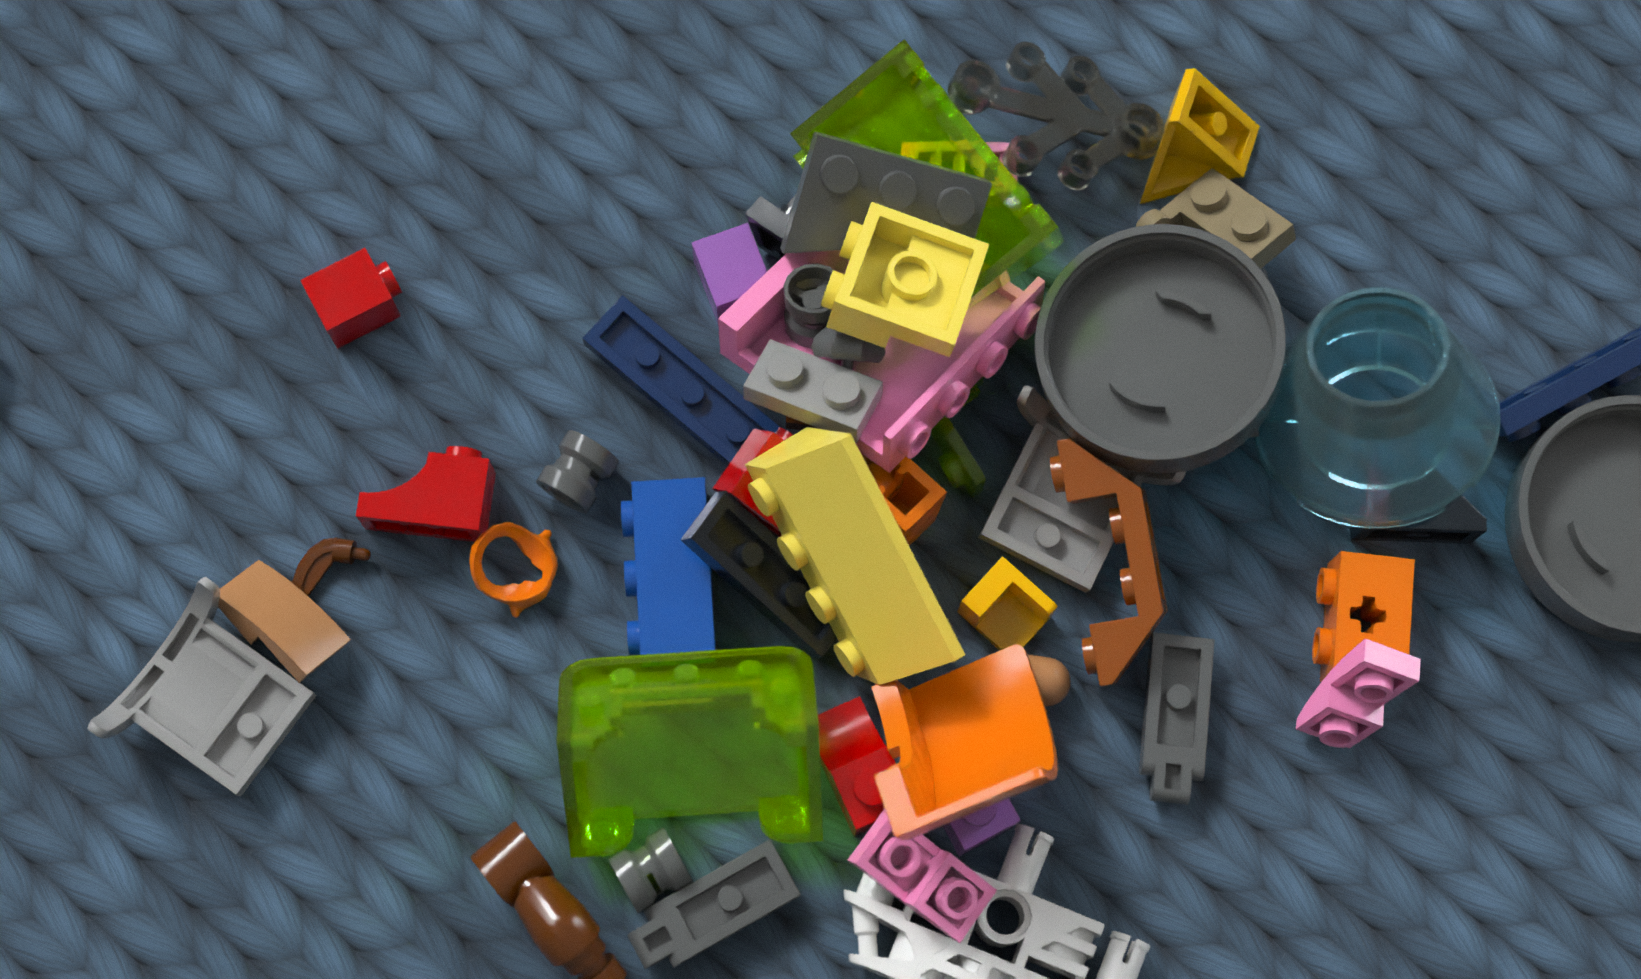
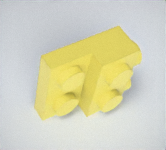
(903, 281)

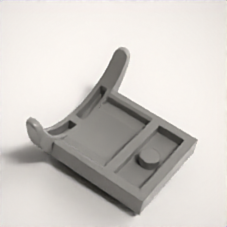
(1038, 522)
(210, 697)

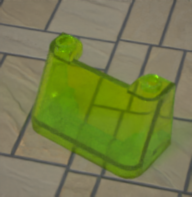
(909, 114)
(689, 741)

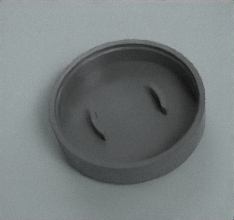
(1161, 348)
(1579, 518)

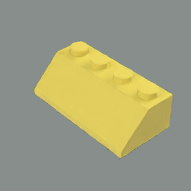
(852, 556)

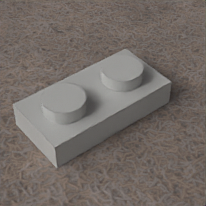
(812, 390)

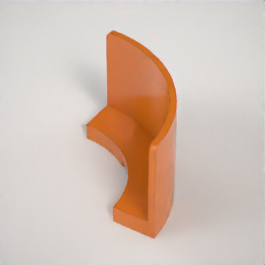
(963, 742)

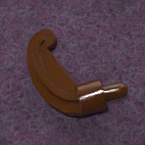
(321, 557)

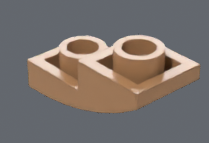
(283, 617)

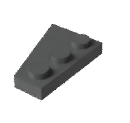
(847, 176)

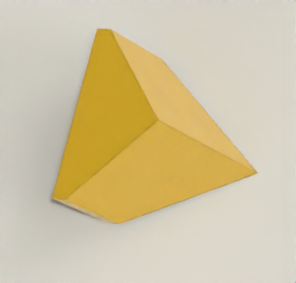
(1199, 134)

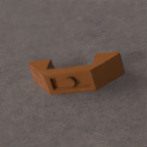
(1119, 641)

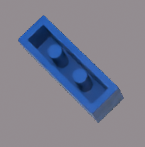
(666, 575)

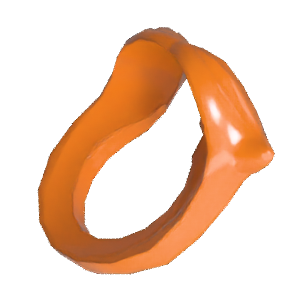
(535, 547)

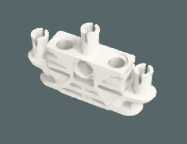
(1045, 931)

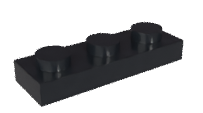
(752, 563)

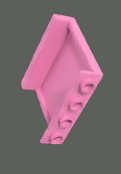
(916, 382)

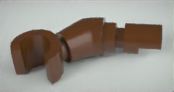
(547, 909)

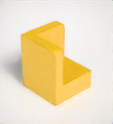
(1006, 606)

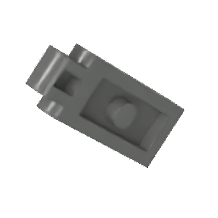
(1176, 715)
(714, 907)

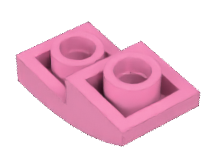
(1353, 694)
(923, 878)

